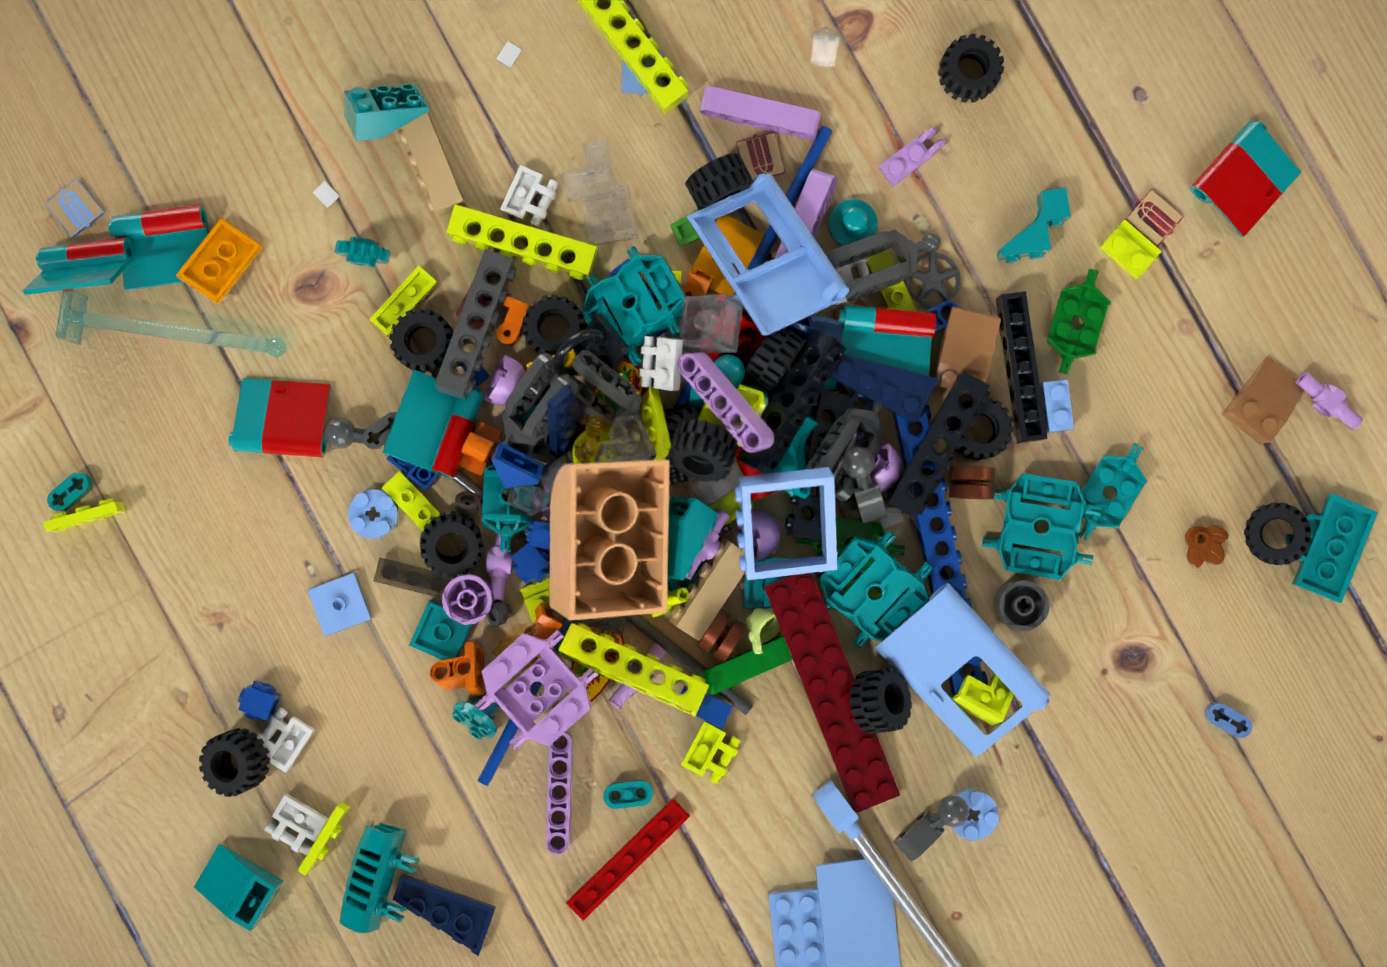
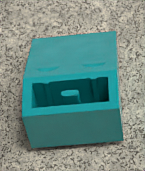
(382, 109)
(687, 528)
(237, 887)

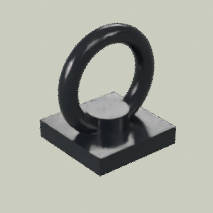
(598, 339)

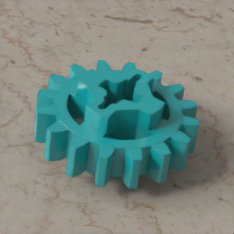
(362, 252)

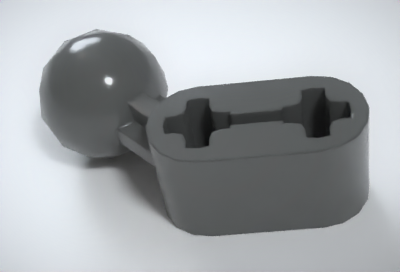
(342, 433)
(859, 464)
(928, 828)

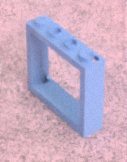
(779, 481)

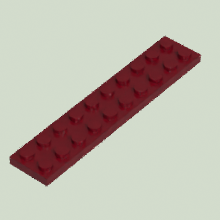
(827, 685)

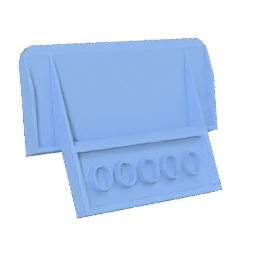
(839, 922)

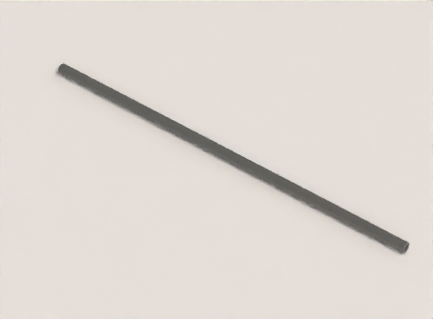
(636, 620)

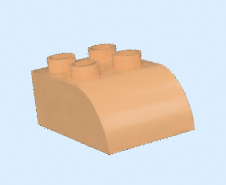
(609, 539)

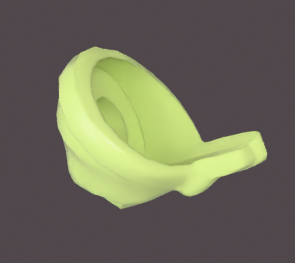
(762, 627)

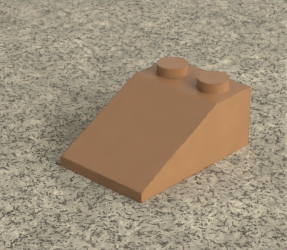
(966, 346)
(1264, 402)

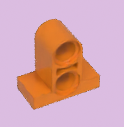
(479, 447)
(457, 668)

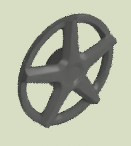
(934, 280)

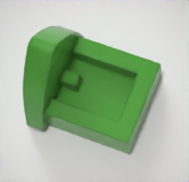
(684, 231)

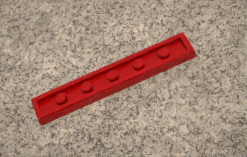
(627, 859)

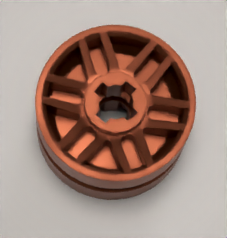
(971, 482)
(722, 635)

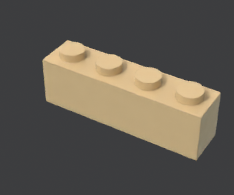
(432, 164)
(709, 592)

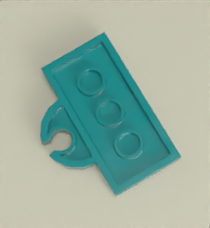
(1334, 548)

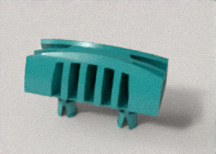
(372, 878)

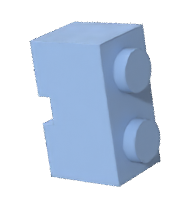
(1057, 406)

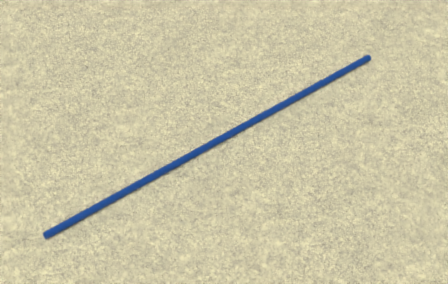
(757, 260)

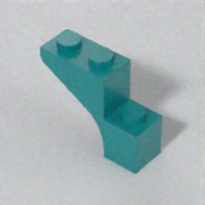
(1035, 240)
(794, 457)

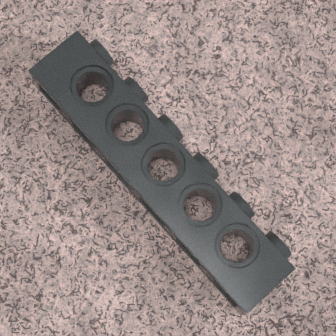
(491, 265)

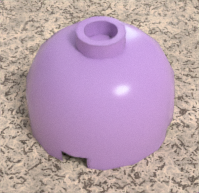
(504, 380)
(887, 468)
(765, 534)
(467, 599)

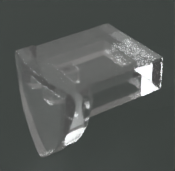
(824, 47)
(528, 498)

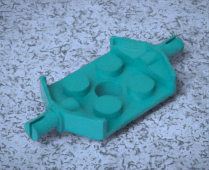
(1125, 478)
(499, 515)

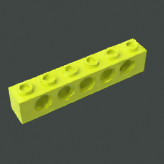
(665, 97)
(464, 218)
(580, 634)

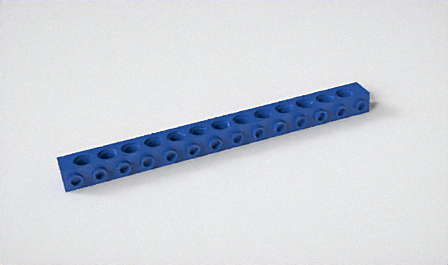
(929, 537)

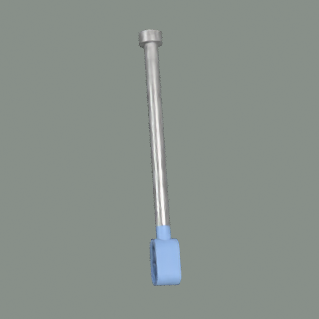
(844, 818)

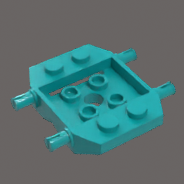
(644, 317)
(1062, 531)
(901, 589)

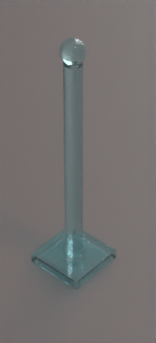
(74, 317)

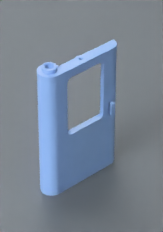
(783, 287)
(940, 642)

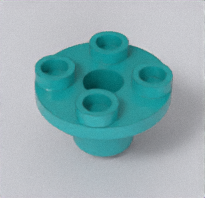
(852, 221)
(478, 722)

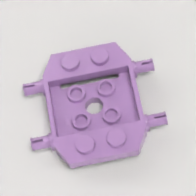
(522, 704)

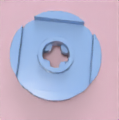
(381, 525)
(986, 819)

